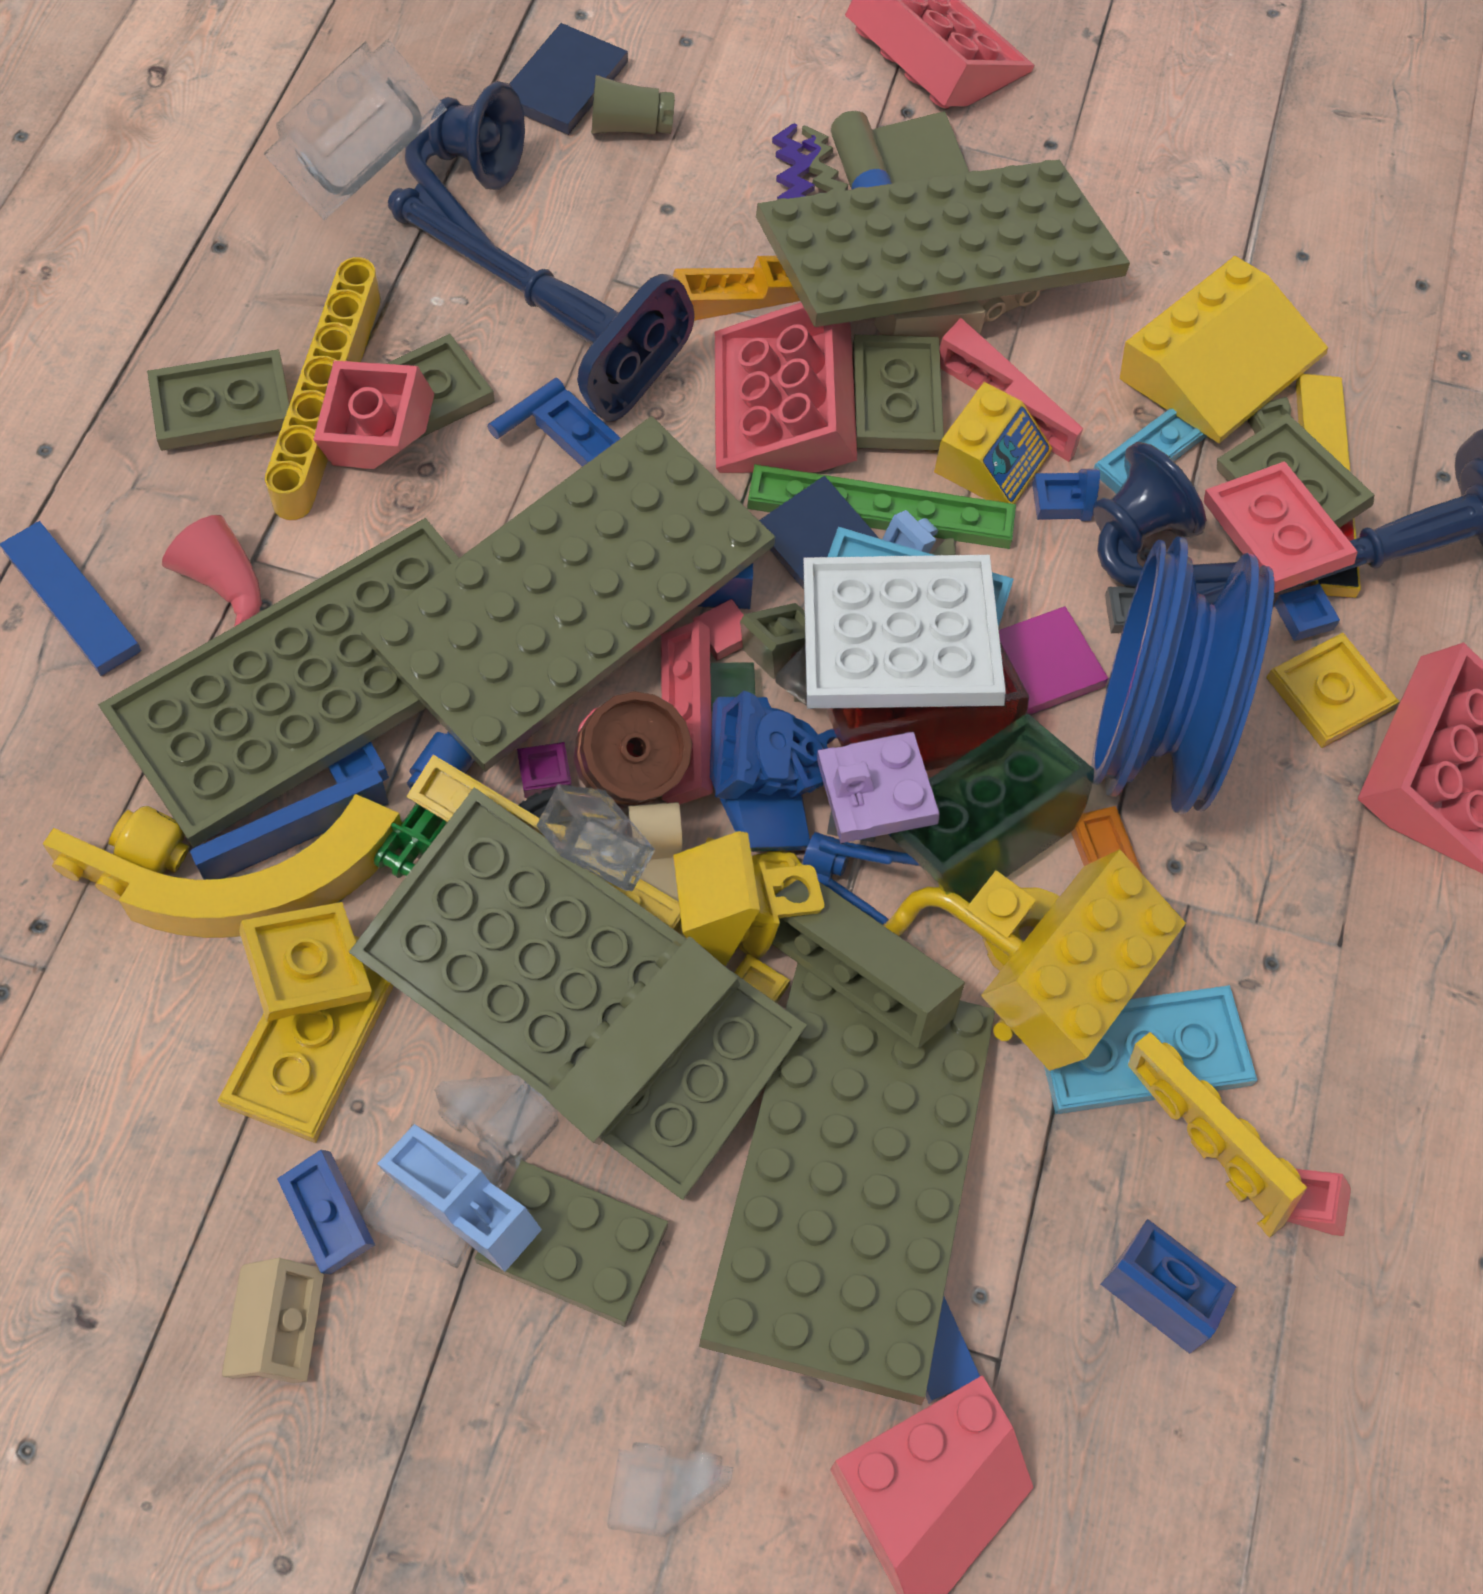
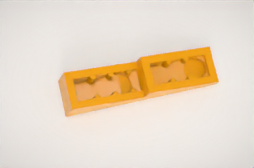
(736, 290)

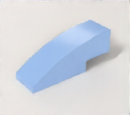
(460, 1197)

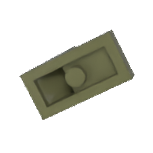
(773, 636)

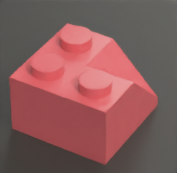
(372, 412)

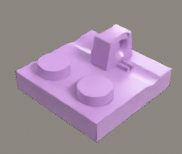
(877, 787)

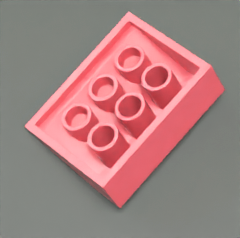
(941, 47)
(784, 394)
(1432, 758)

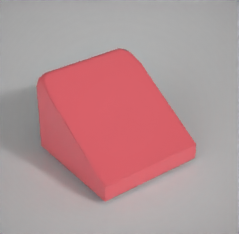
(1323, 1203)

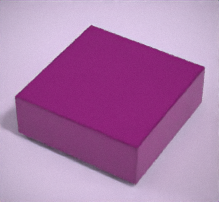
(543, 767)

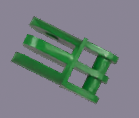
(413, 837)

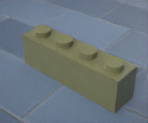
(870, 965)
(642, 1040)

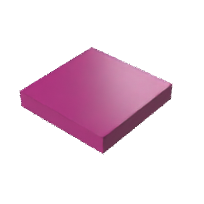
(1052, 659)

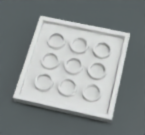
(901, 632)

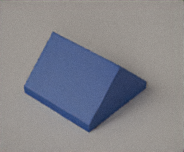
(1170, 1287)

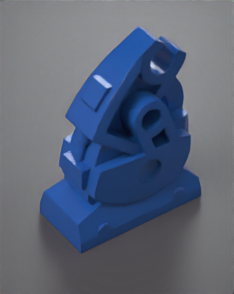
(767, 751)

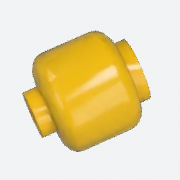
(149, 840)

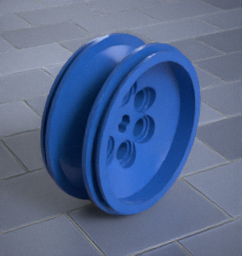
(1183, 675)

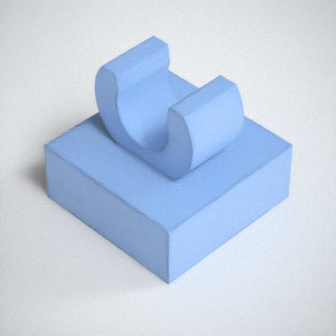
(911, 533)

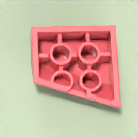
(936, 1488)

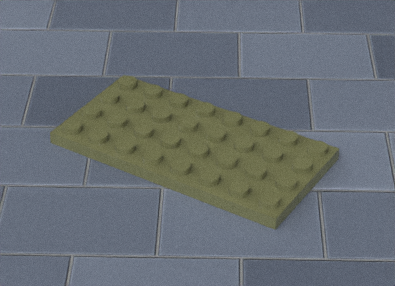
(939, 241)
(567, 591)
(276, 691)
(540, 953)
(851, 1198)

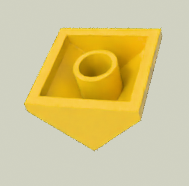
(717, 893)

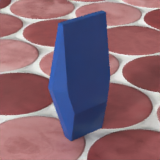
(770, 821)

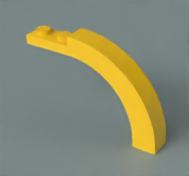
(215, 907)

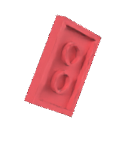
(1280, 525)

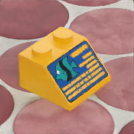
(993, 447)

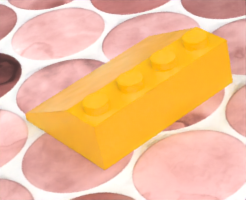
(1222, 350)

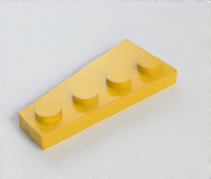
(1218, 1133)

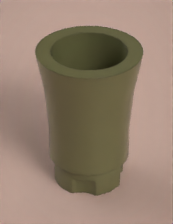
(630, 108)

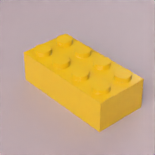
(1084, 961)

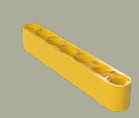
(341, 336)

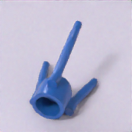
(832, 857)

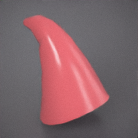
(215, 558)

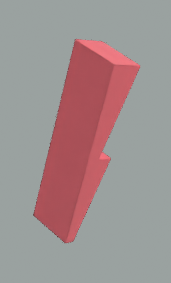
(976, 361)

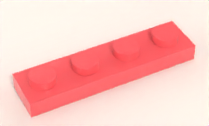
(688, 688)

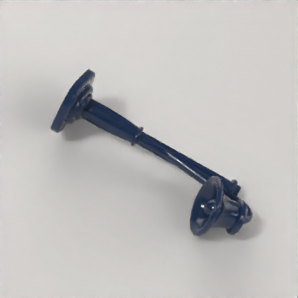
(626, 346)
(1163, 498)

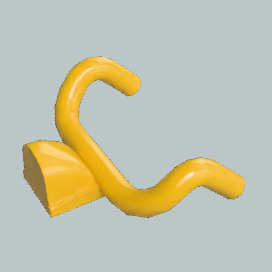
(992, 914)

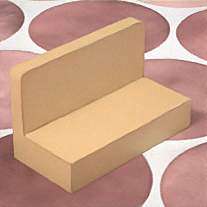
(273, 1321)

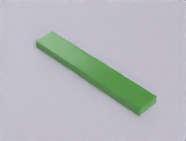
(876, 503)

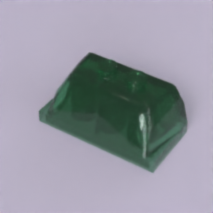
(999, 808)

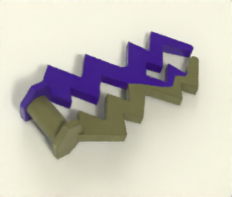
(804, 163)

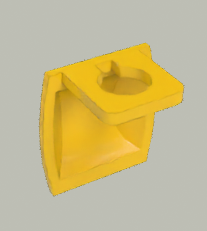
(765, 925)

